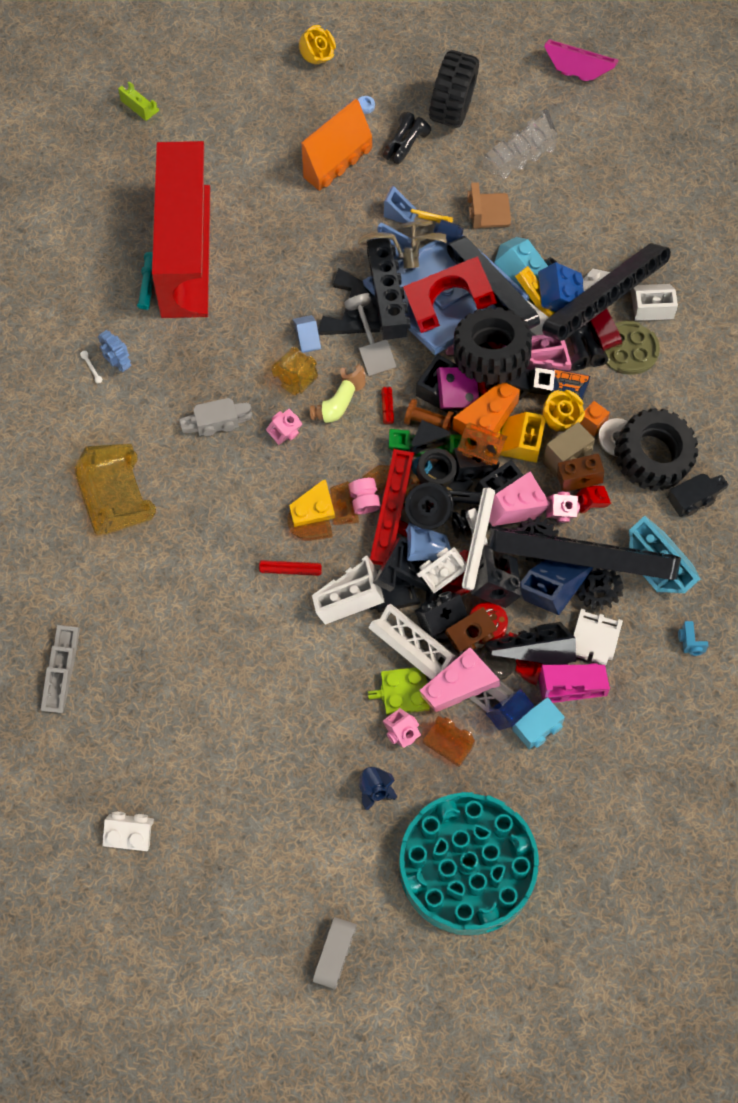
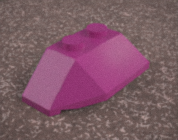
(577, 61)

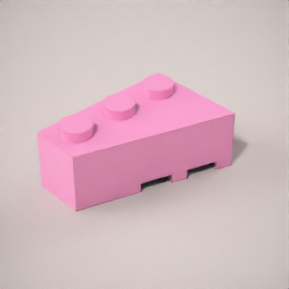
(460, 680)

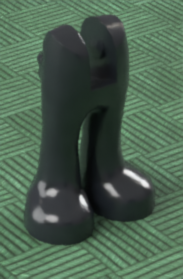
(402, 148)
(581, 357)

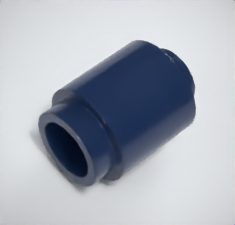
(452, 230)

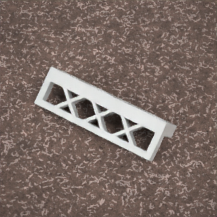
(406, 647)

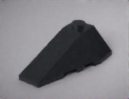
(547, 644)

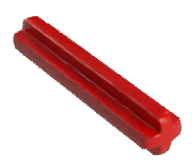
(287, 567)

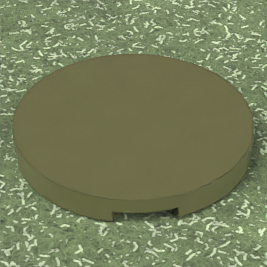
(638, 349)

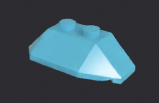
(517, 255)
(649, 537)

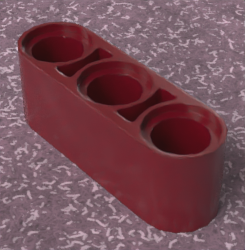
(605, 330)

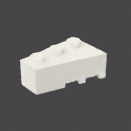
(349, 593)

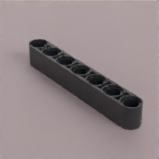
(505, 294)

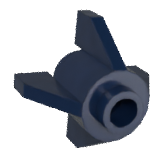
(375, 786)

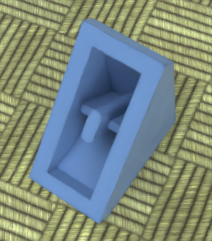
(398, 207)
(307, 333)

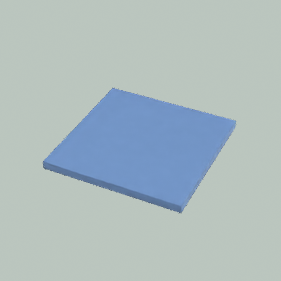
(449, 306)

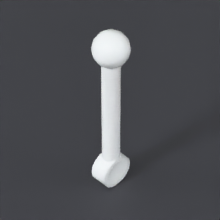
(98, 379)

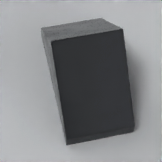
(429, 437)

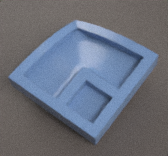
(424, 543)

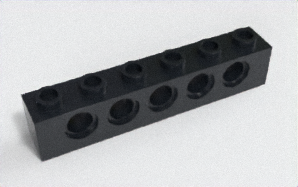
(387, 288)

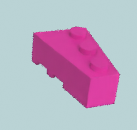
(573, 682)

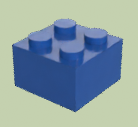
(559, 286)

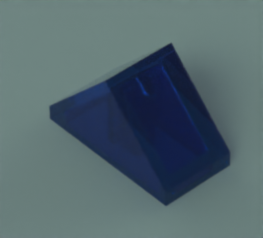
(510, 710)

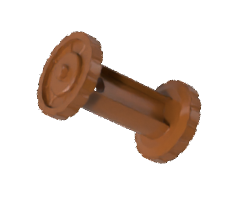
(419, 414)

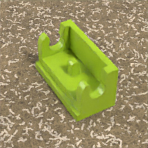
(137, 102)

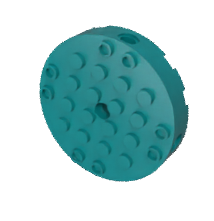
(461, 896)

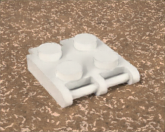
(596, 637)

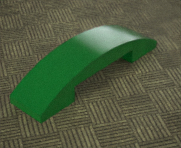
(402, 441)

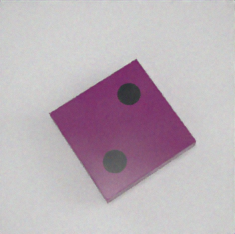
(456, 389)

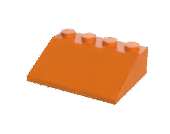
(336, 146)

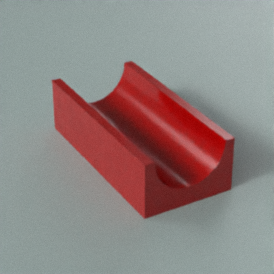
(181, 230)

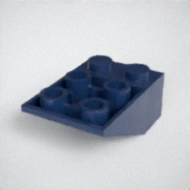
(553, 584)

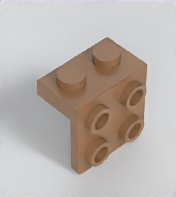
(488, 209)

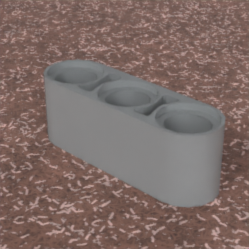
(334, 953)

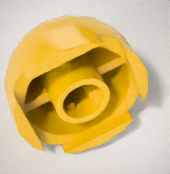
(316, 45)
(563, 410)

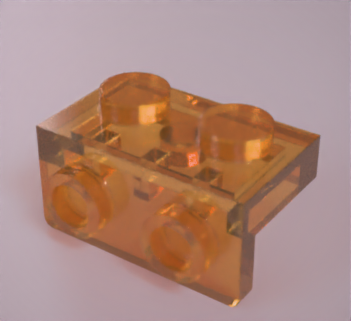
(449, 741)

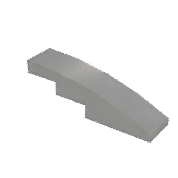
(60, 669)

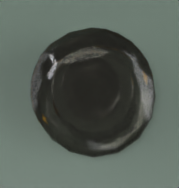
(500, 666)

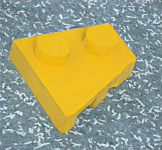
(313, 506)

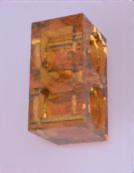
(483, 438)

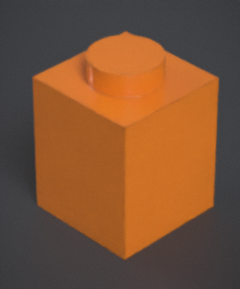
(594, 418)

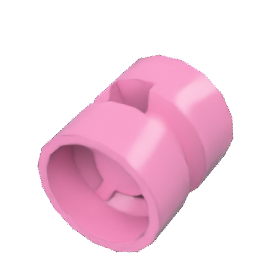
(365, 498)

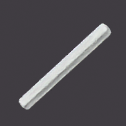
(478, 539)

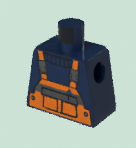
(571, 381)

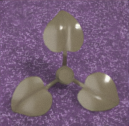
(410, 254)

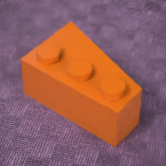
(489, 410)

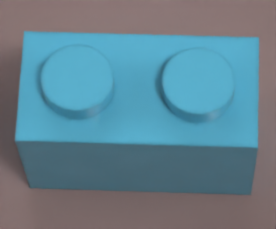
(539, 723)

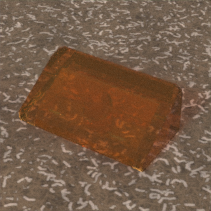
(343, 505)

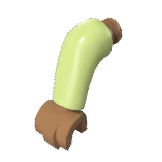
(334, 408)

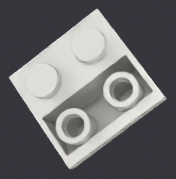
(654, 302)

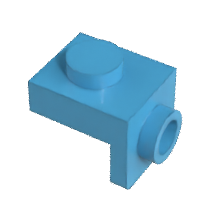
(687, 636)

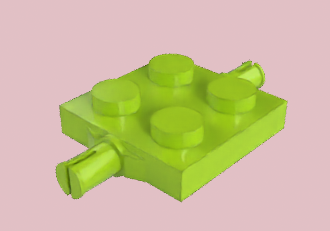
(401, 690)

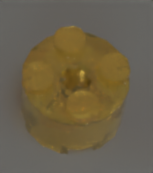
(295, 371)

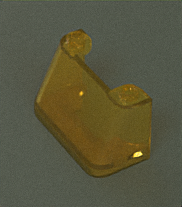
(111, 488)

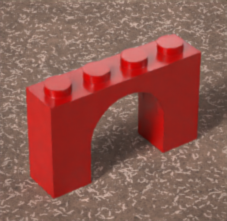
(466, 275)

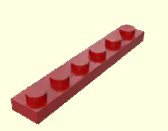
(392, 505)

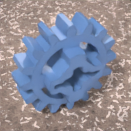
(114, 350)

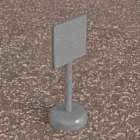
(376, 356)

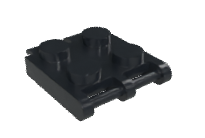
(398, 597)

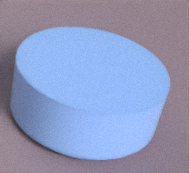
(367, 104)

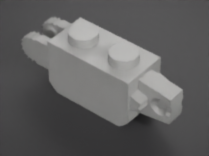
(216, 417)

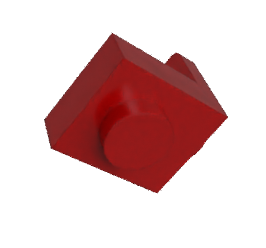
(593, 498)

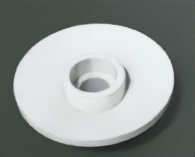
(608, 432)

